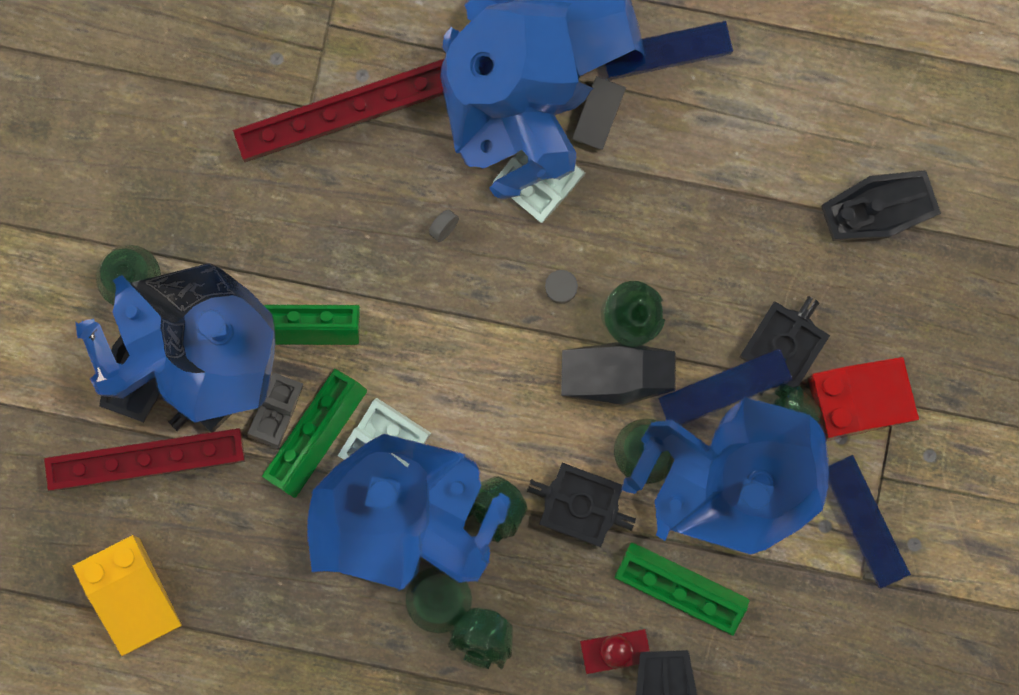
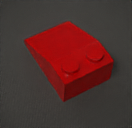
(863, 398)

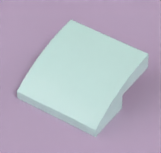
(545, 195)
(383, 420)

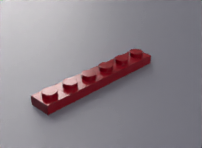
(144, 459)

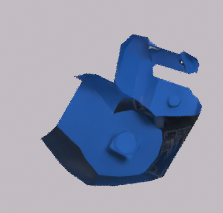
(193, 333)

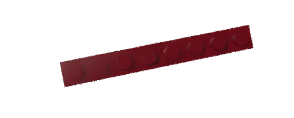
(339, 111)

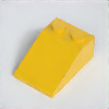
(127, 595)

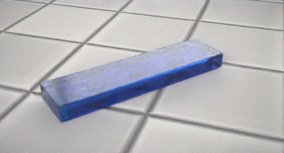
(673, 50)
(726, 388)
(866, 522)

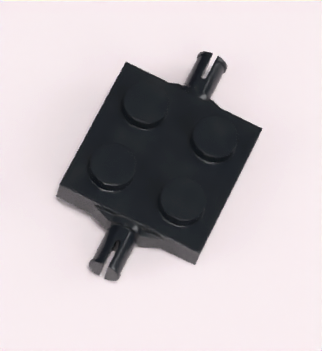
(791, 333)
(581, 505)

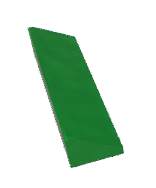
(316, 324)
(315, 433)
(682, 588)

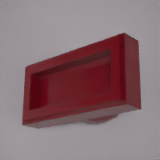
(613, 651)

